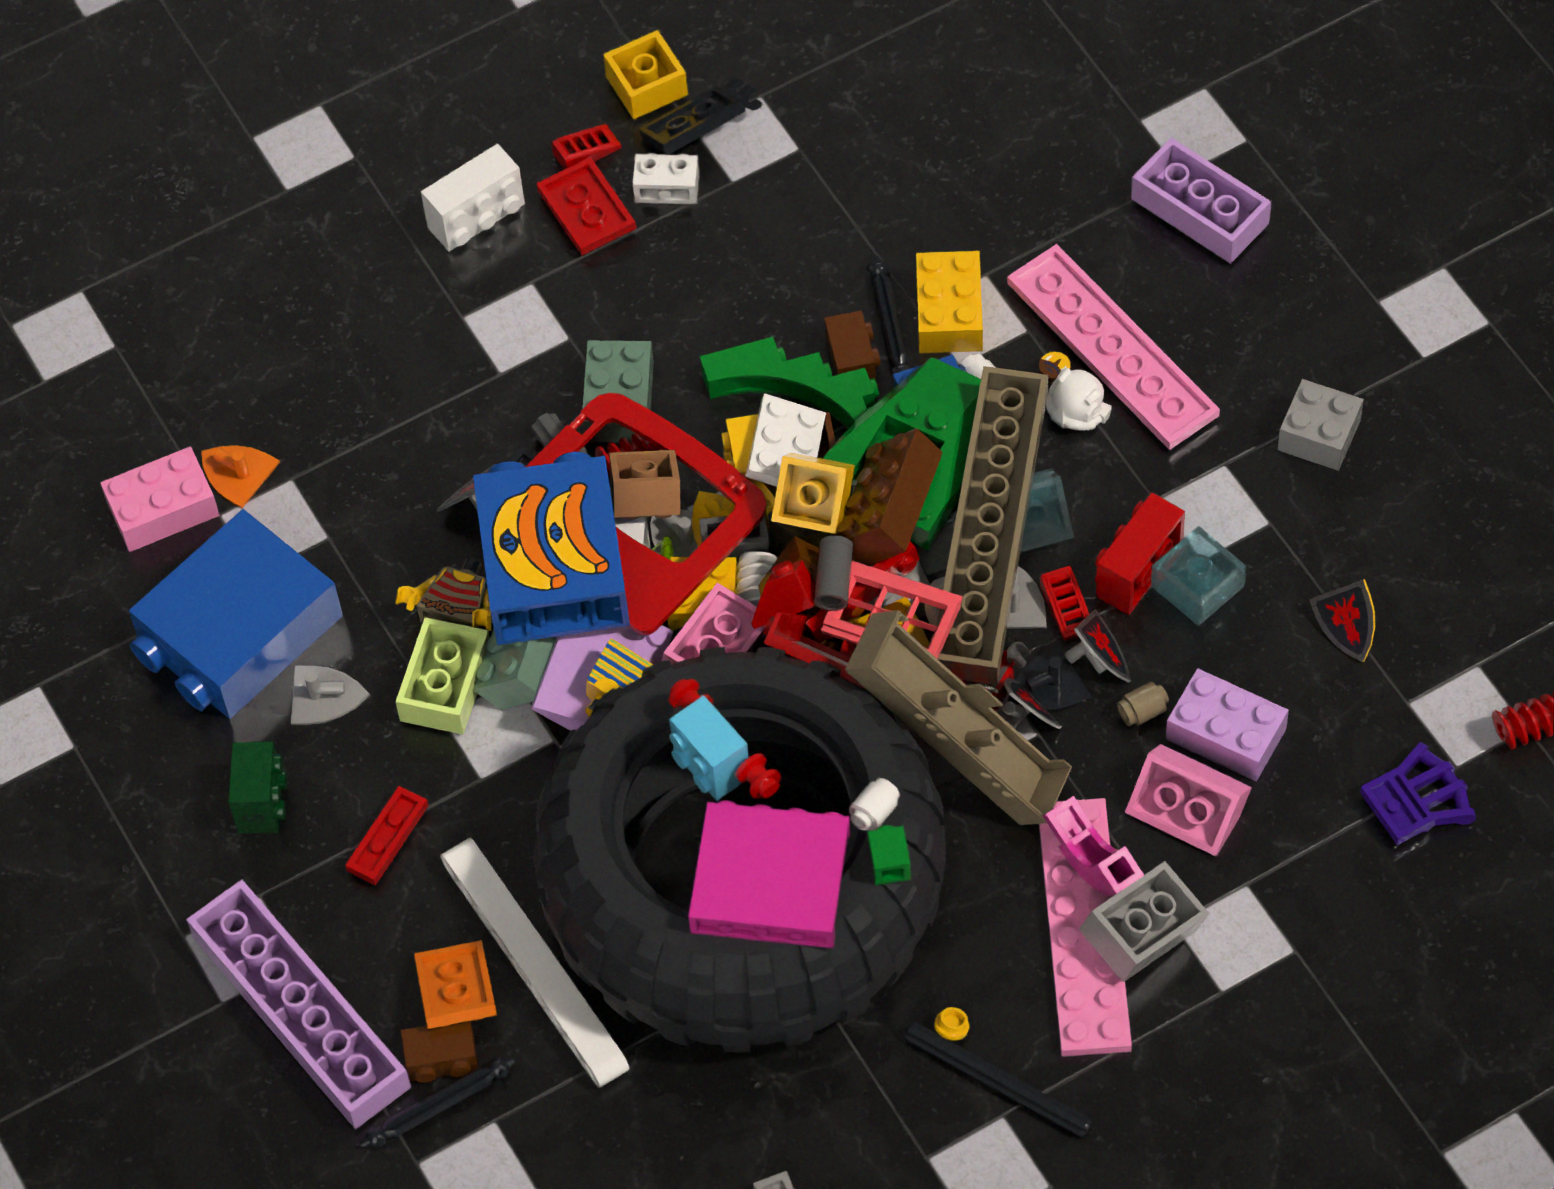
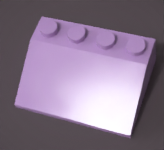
(563, 684)

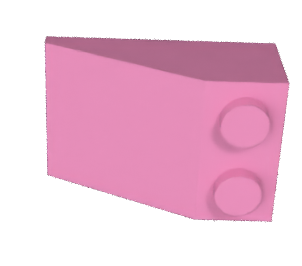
(718, 622)

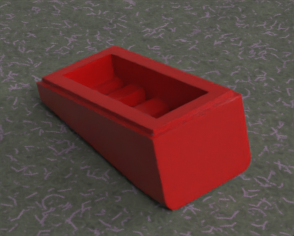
(572, 142)
(1057, 584)

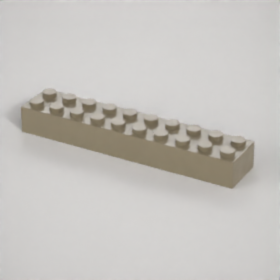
(992, 519)

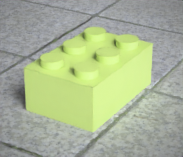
(442, 676)

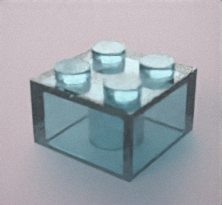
(1198, 575)

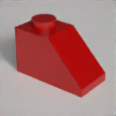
(786, 590)

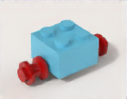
(713, 748)

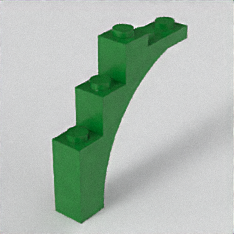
(764, 369)

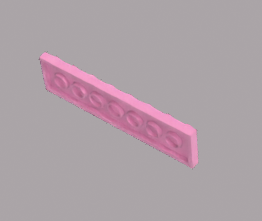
(1113, 346)
(1087, 991)

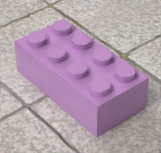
(1201, 200)

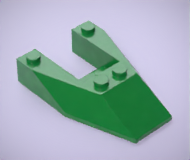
(941, 406)

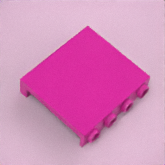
(769, 874)

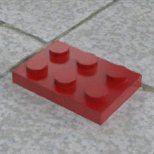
(586, 206)

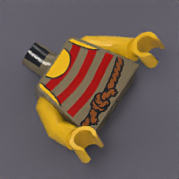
(452, 596)

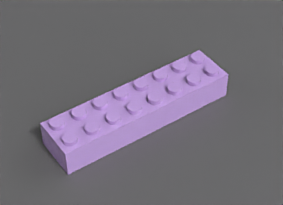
(299, 1004)

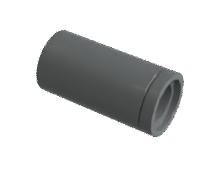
(833, 573)

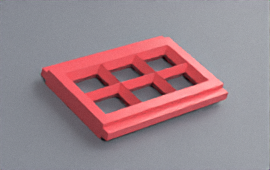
(901, 586)

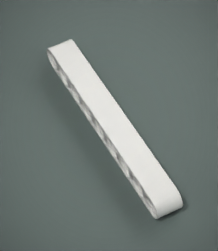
(535, 963)

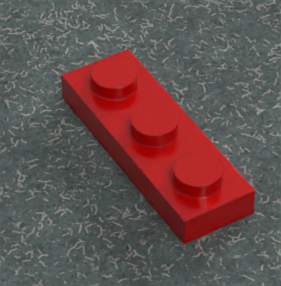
(387, 835)

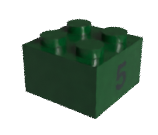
(256, 787)

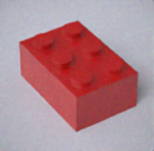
(1126, 566)

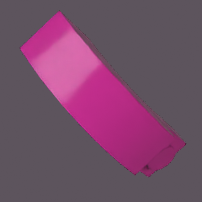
(1089, 854)

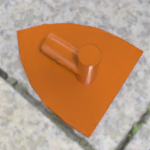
(237, 471)

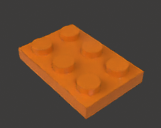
(455, 984)

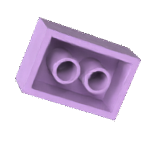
(1226, 724)

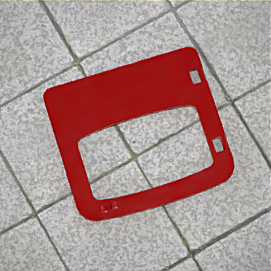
(651, 581)

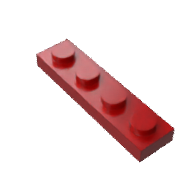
(899, 565)

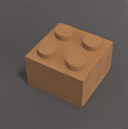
(644, 484)

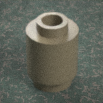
(1143, 704)

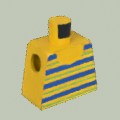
(614, 669)

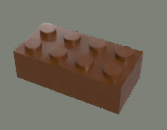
(889, 496)

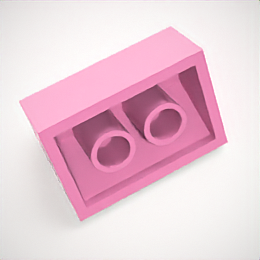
(1187, 799)

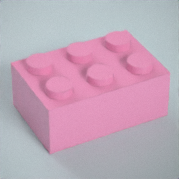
(160, 499)

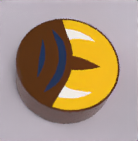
(1052, 364)

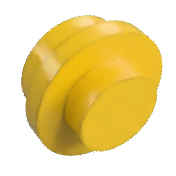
(952, 1024)

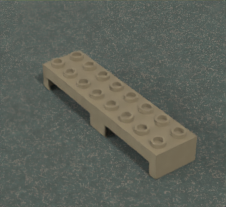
(956, 720)

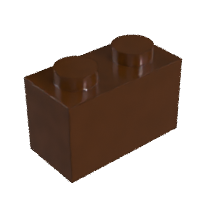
(850, 344)
(439, 1051)

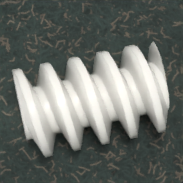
(751, 570)

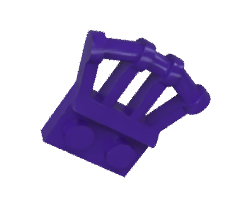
(1402, 809)

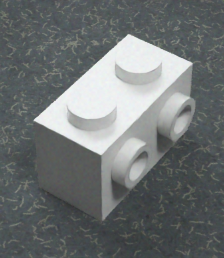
(666, 178)

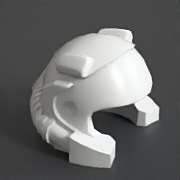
(1077, 401)

